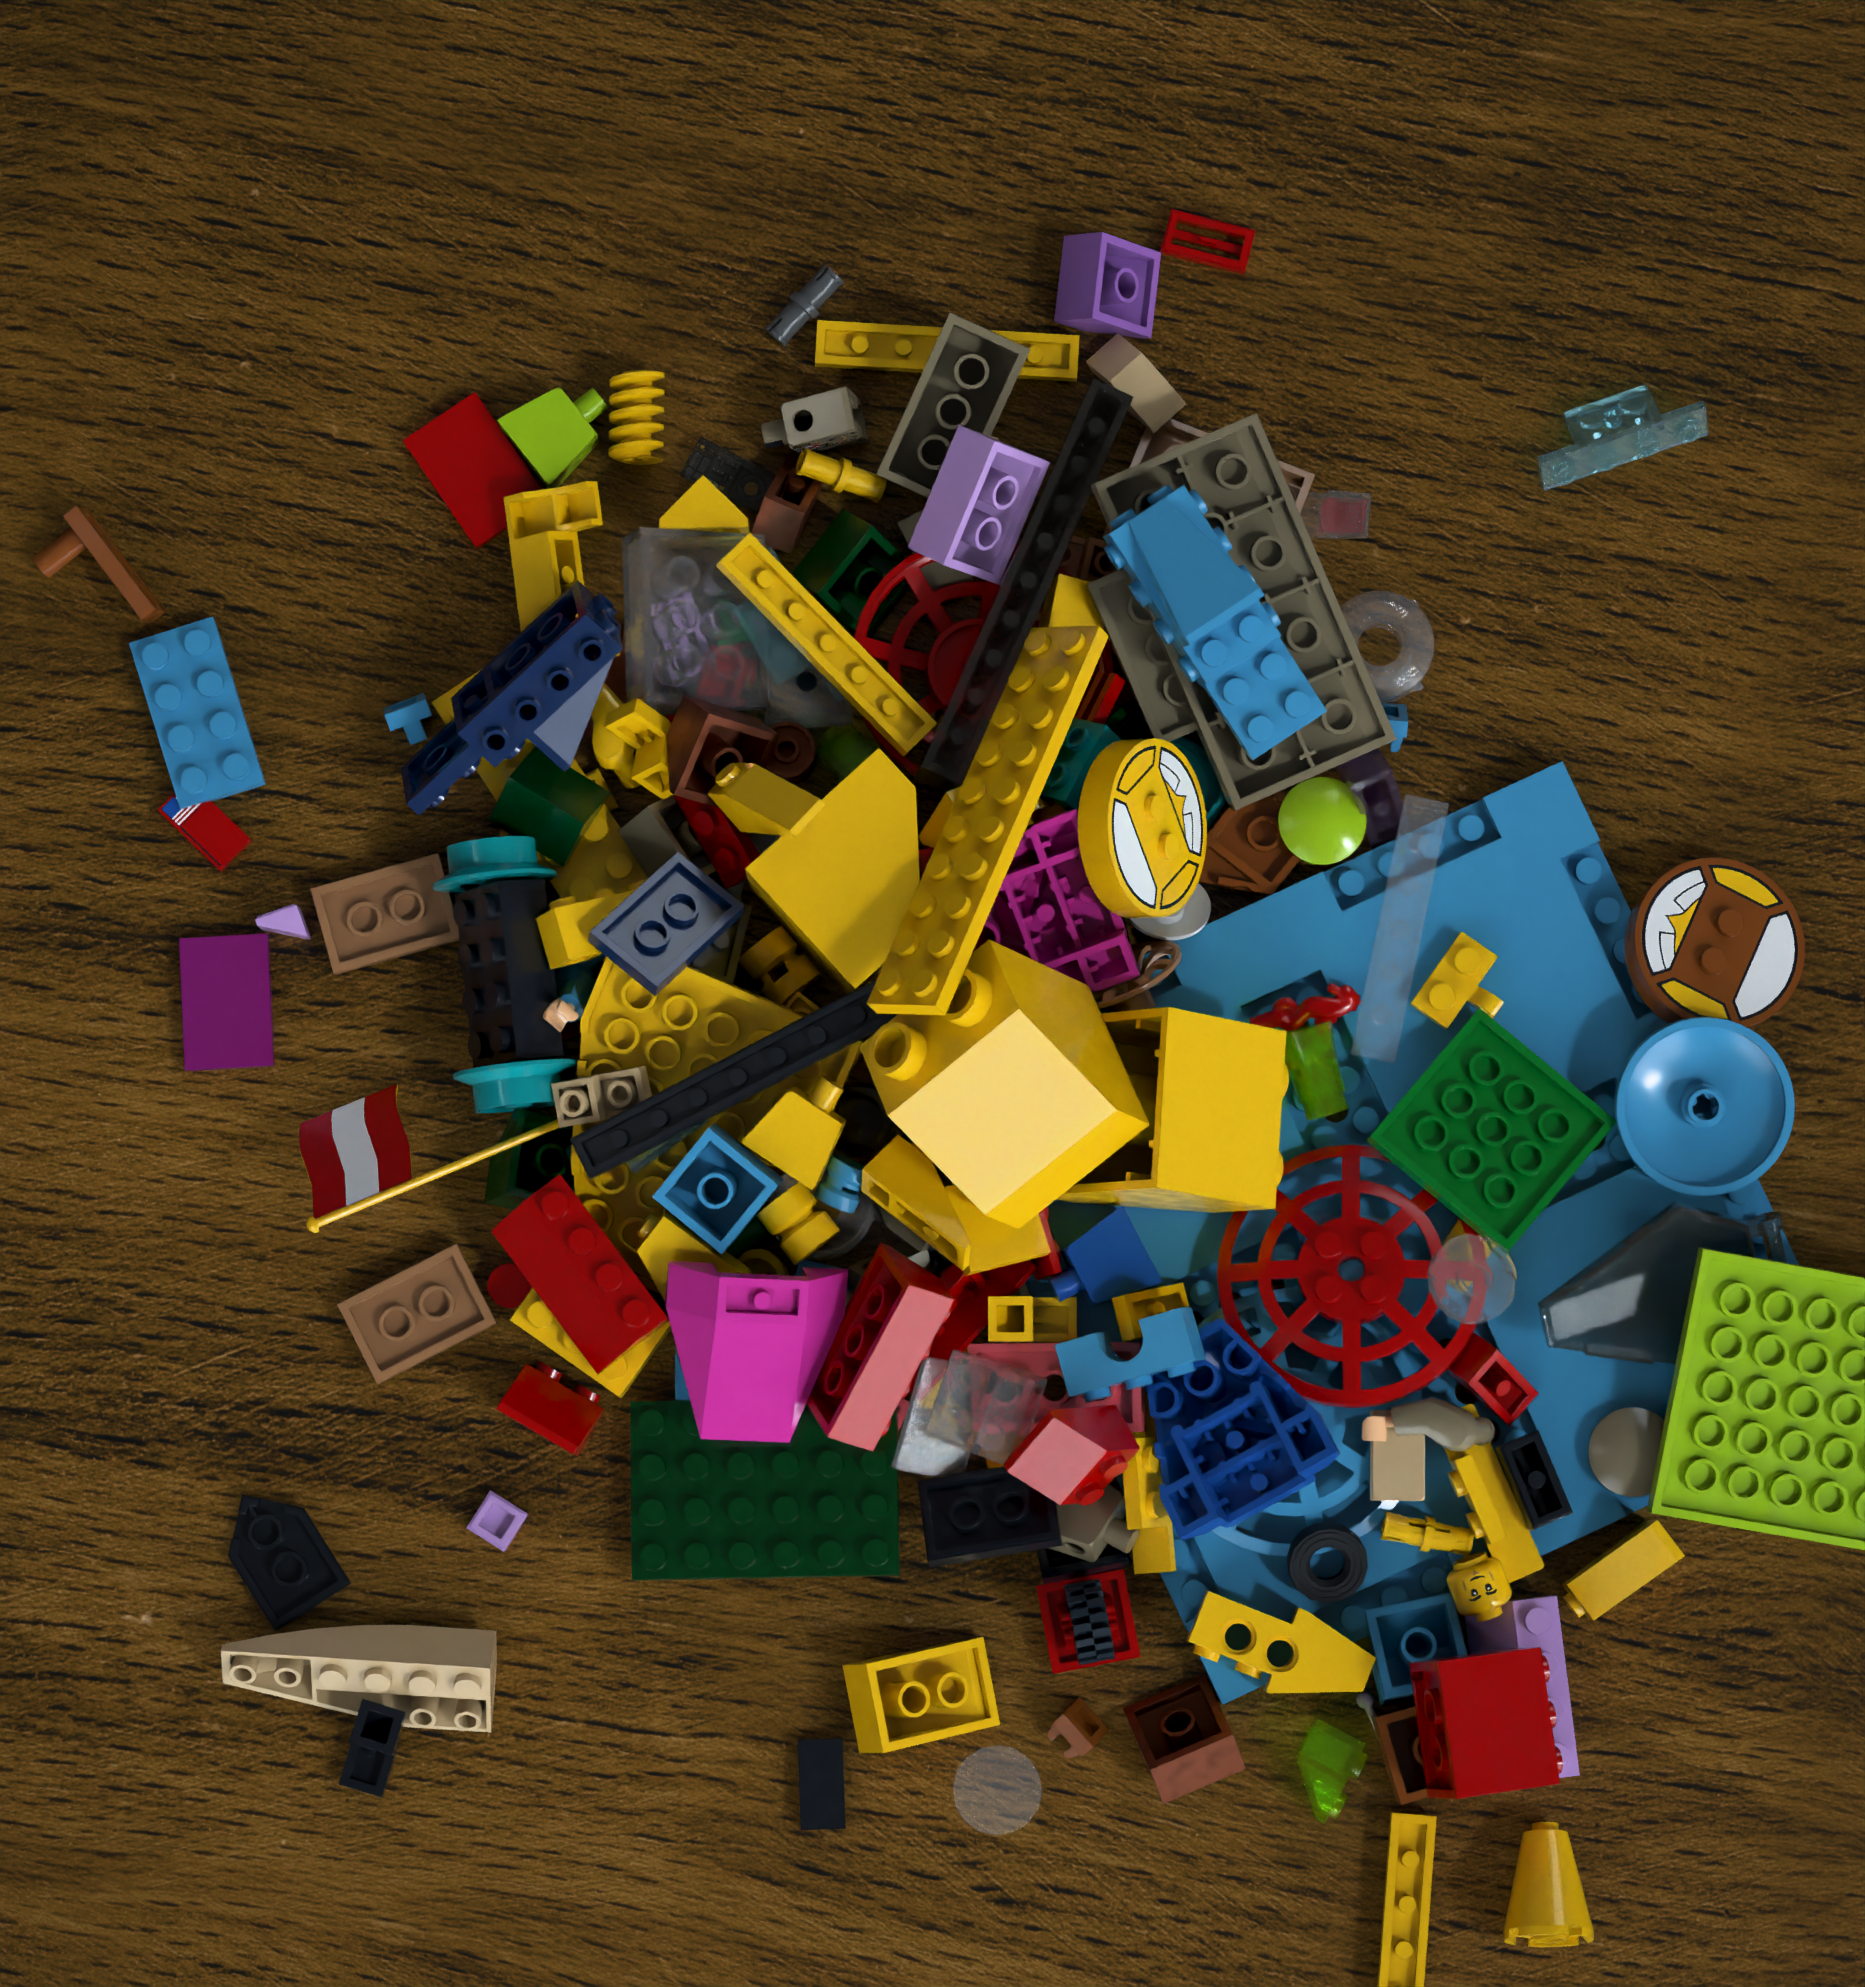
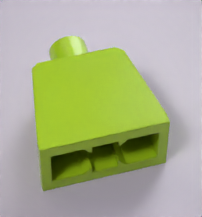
(554, 432)

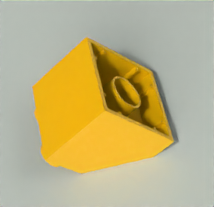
(847, 873)
(1010, 1085)
(1211, 1111)

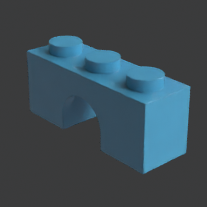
(1168, 1345)

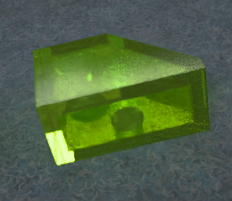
(843, 750)

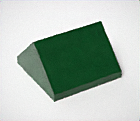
(548, 806)

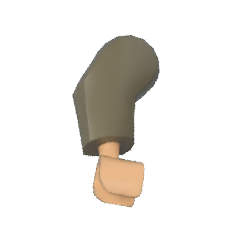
(1437, 1419)

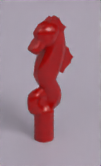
(1290, 1016)

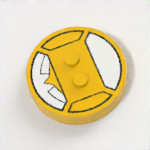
(1142, 828)

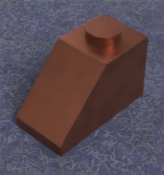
(786, 506)

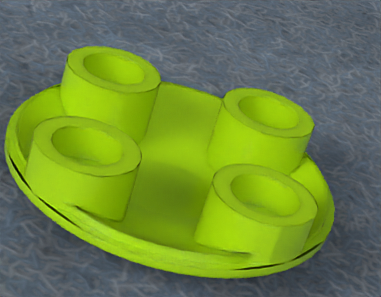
(1321, 821)

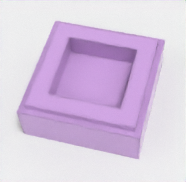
(497, 1521)

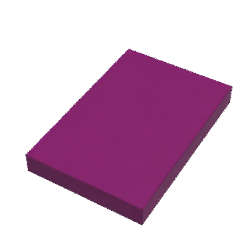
(226, 1002)

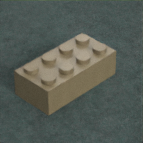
(960, 385)

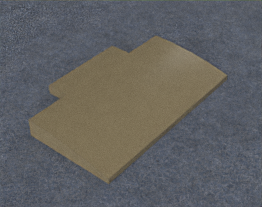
(1257, 513)

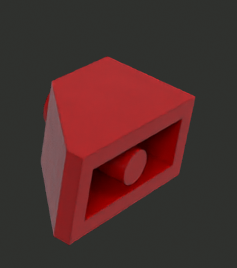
(1492, 1379)

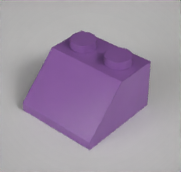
(1107, 285)

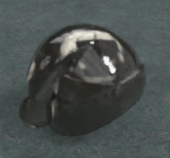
(866, 1121)

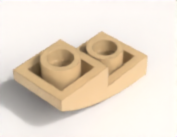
(599, 1095)

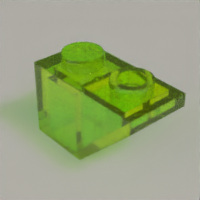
(1325, 1764)

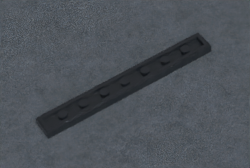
(728, 1082)

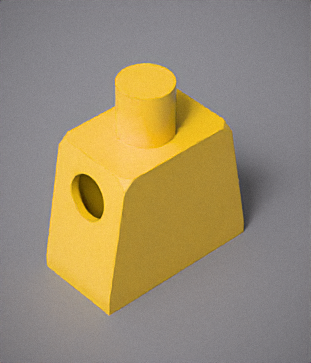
(800, 1132)

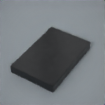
(984, 1517)

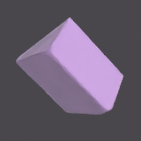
(285, 921)

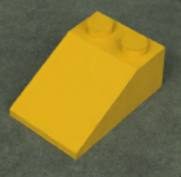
(921, 1695)

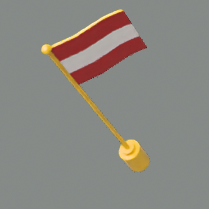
(364, 1156)

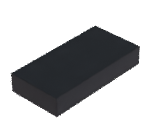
(821, 1784)

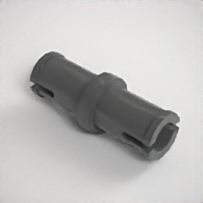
(804, 305)

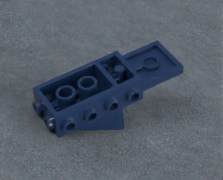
(524, 695)

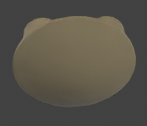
(1626, 1450)

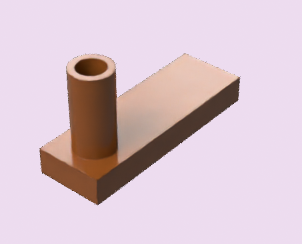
(89, 534)

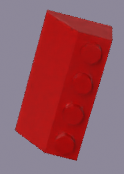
(579, 1274)
(878, 1348)

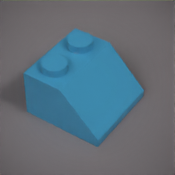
(1410, 1634)

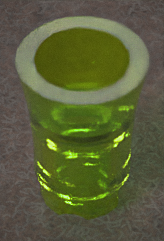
(1315, 1070)

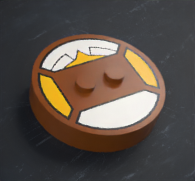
(1714, 943)

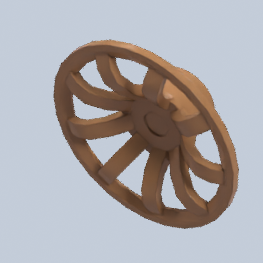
(1135, 993)

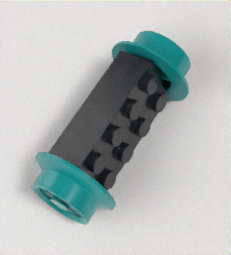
(505, 973)

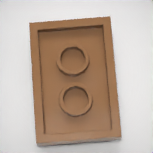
(385, 914)
(417, 1314)

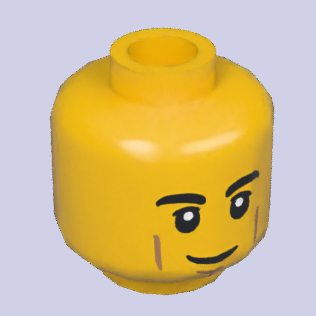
(1479, 1586)

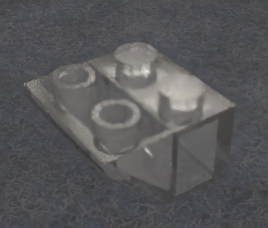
(984, 1406)

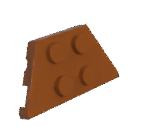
(1248, 850)

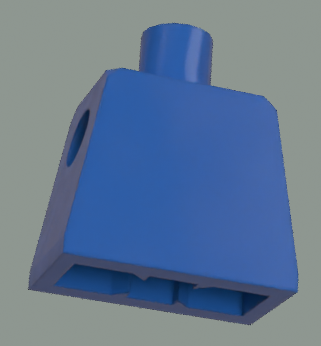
(1105, 1263)

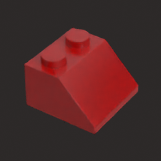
(551, 1408)
(1074, 1453)

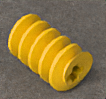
(635, 417)

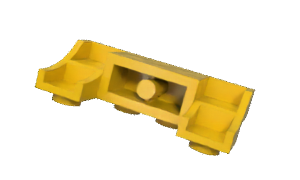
(546, 542)

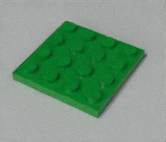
(1491, 1131)

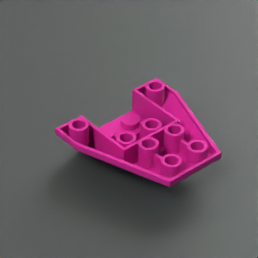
(752, 1345)

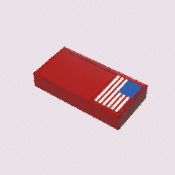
(207, 830)

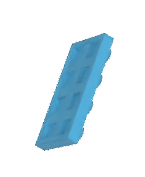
(197, 713)

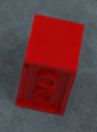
(1485, 1723)

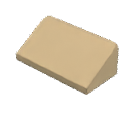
(1397, 1466)

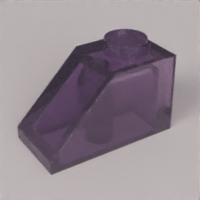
(1375, 794)

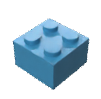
(718, 1188)

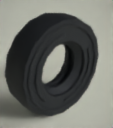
(1330, 1588)

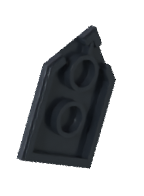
(283, 1559)

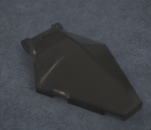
(1638, 1291)

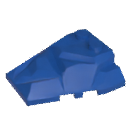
(1232, 1436)

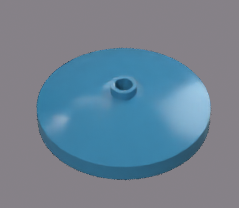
(1745, 1114)

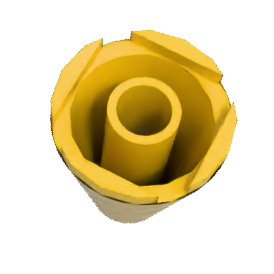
(1547, 1892)

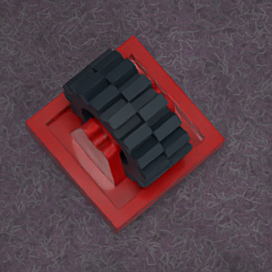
(1088, 1621)

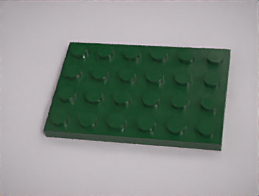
(758, 1505)

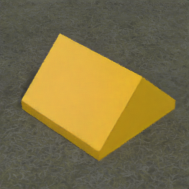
(704, 510)

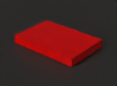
(471, 467)

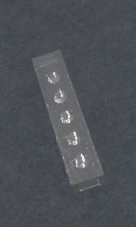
(1399, 928)

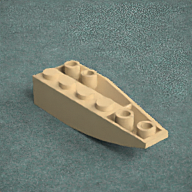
(430, 1672)

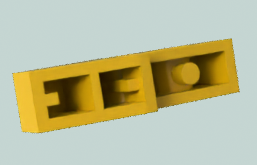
(1319, 1654)

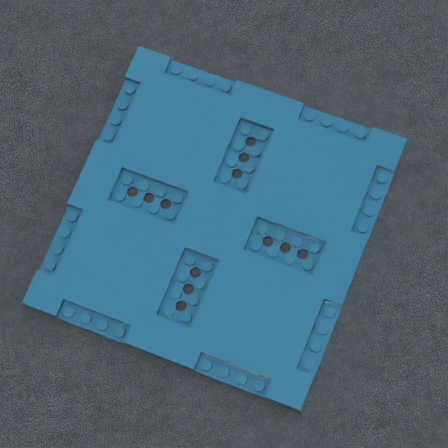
(1539, 895)

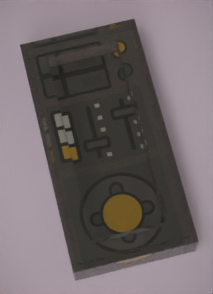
(731, 474)

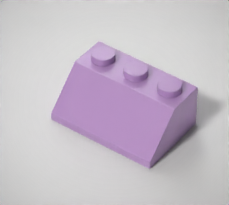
(978, 505)

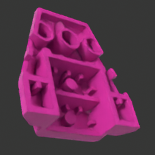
(1053, 912)

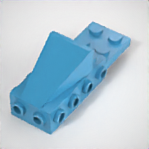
(1213, 617)

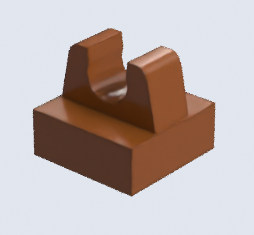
(1079, 1728)

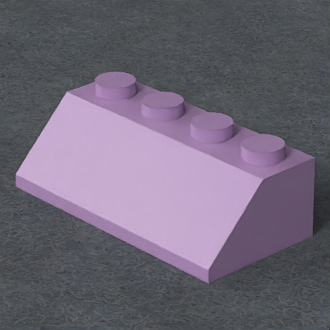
(1528, 1625)

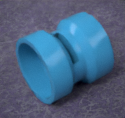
(841, 1184)

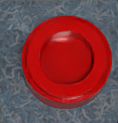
(508, 1286)

